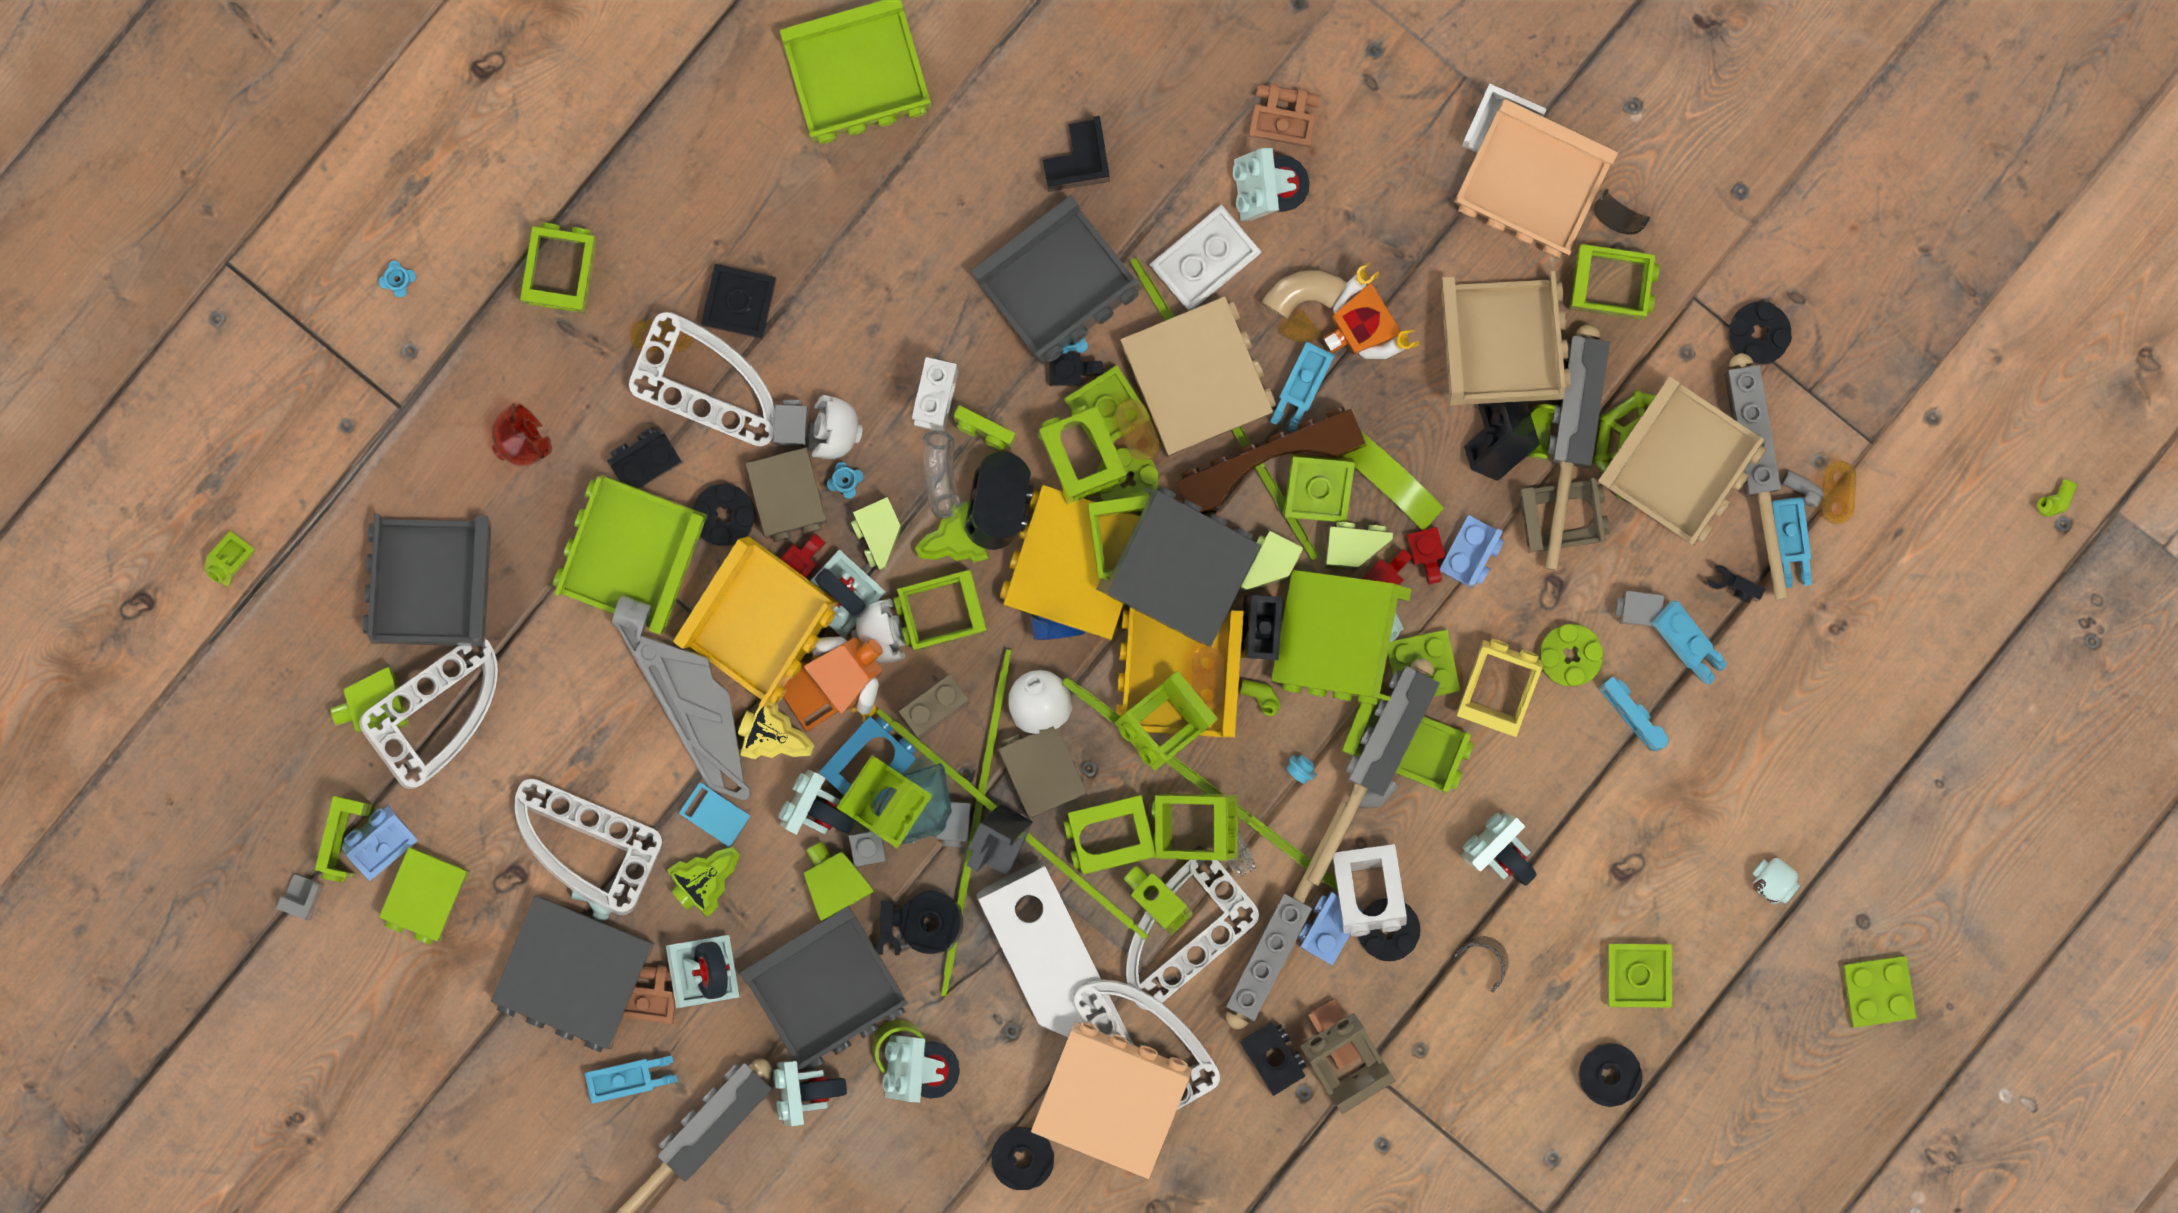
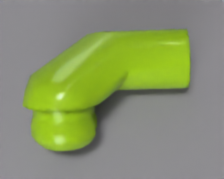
(2057, 503)
(1264, 694)

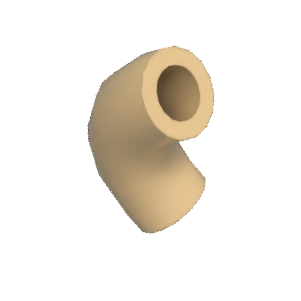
(1303, 287)

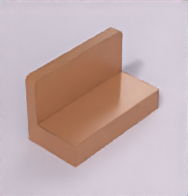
(1324, 1018)

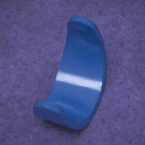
(1046, 629)

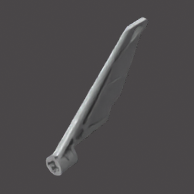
(690, 697)

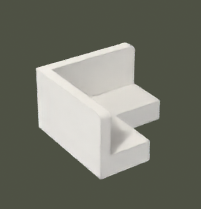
(1487, 110)

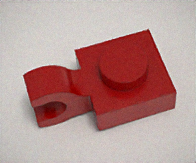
(1426, 550)
(801, 559)
(1388, 572)

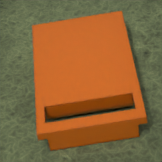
(806, 697)

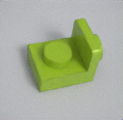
(227, 559)

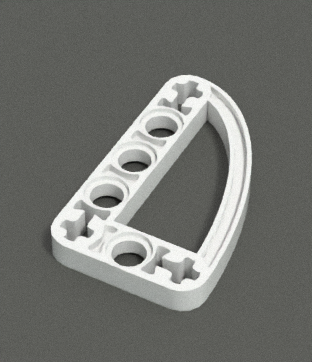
(690, 395)
(416, 700)
(600, 831)
(1203, 940)
(1121, 989)

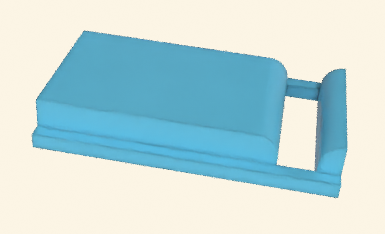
(716, 816)

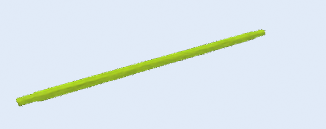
(1238, 432)
(1205, 786)
(978, 807)
(1030, 839)

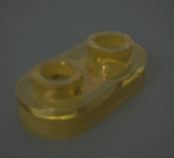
(680, 346)
(1137, 428)
(1838, 493)
(1208, 678)

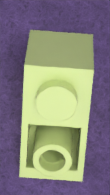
(880, 529)
(1352, 546)
(1273, 562)

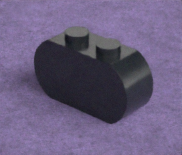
(998, 501)

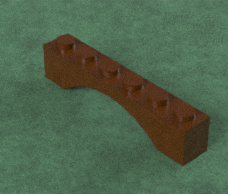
(1332, 436)

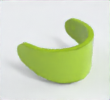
(1542, 420)
(887, 1029)

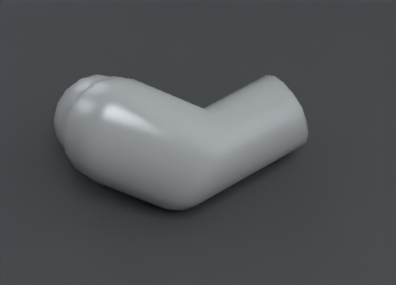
(1804, 486)
(1373, 801)

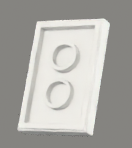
(1205, 258)

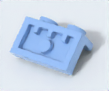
(1471, 551)
(378, 842)
(1325, 935)

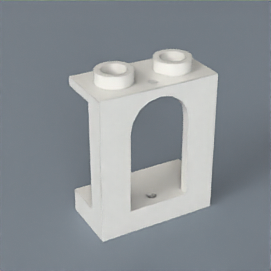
(935, 394)
(1353, 919)

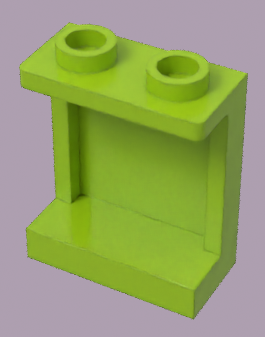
(423, 895)

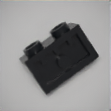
(645, 459)

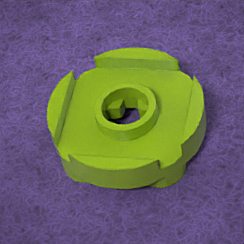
(1144, 475)
(1553, 658)

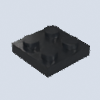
(738, 301)

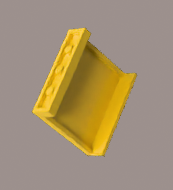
(1058, 566)
(757, 620)
(1158, 652)

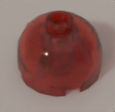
(518, 438)

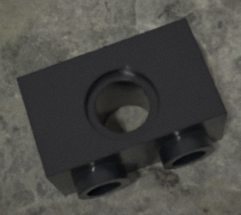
(1261, 627)
(1275, 1077)

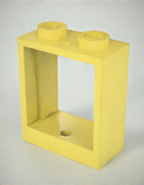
(1491, 717)

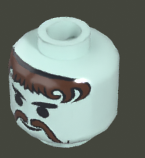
(1775, 881)

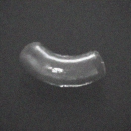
(939, 474)

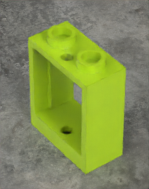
(1581, 276)
(555, 300)
(1109, 508)
(903, 608)
(1224, 826)

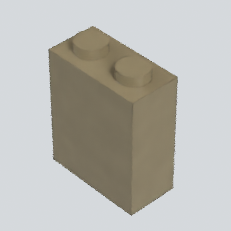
(786, 494)
(934, 707)
(1042, 771)

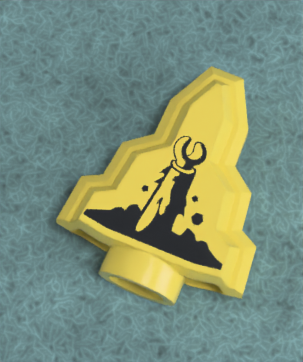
(770, 734)

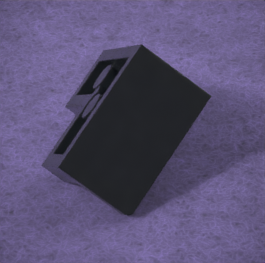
(1087, 164)
(1505, 439)
(999, 840)

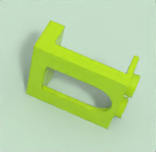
(1072, 487)
(1186, 702)
(899, 813)
(334, 835)
(1091, 863)

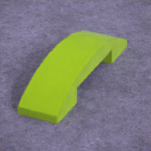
(1396, 483)

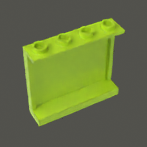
(856, 70)
(629, 548)
(1336, 635)

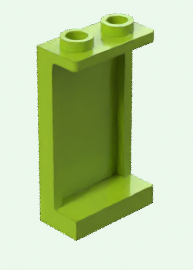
(1431, 755)

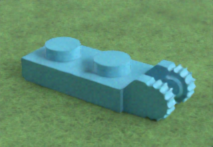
(1303, 383)
(1793, 537)
(1688, 641)
(1634, 715)
(626, 1079)

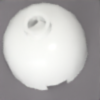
(834, 428)
(879, 624)
(1039, 701)

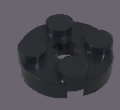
(1766, 316)
(741, 517)
(916, 932)
(1402, 942)
(1617, 1091)
(1026, 1176)

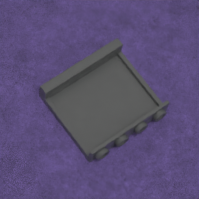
(1056, 281)
(1181, 567)
(428, 582)
(571, 973)
(825, 989)

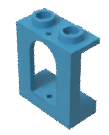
(868, 730)

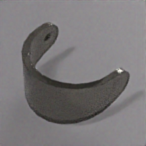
(1618, 216)
(1493, 945)

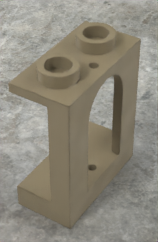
(1584, 490)
(1360, 1084)

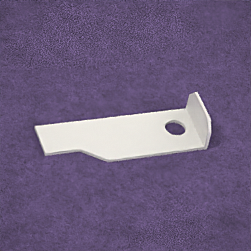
(1045, 952)

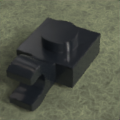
(1068, 370)
(1744, 589)
(888, 920)

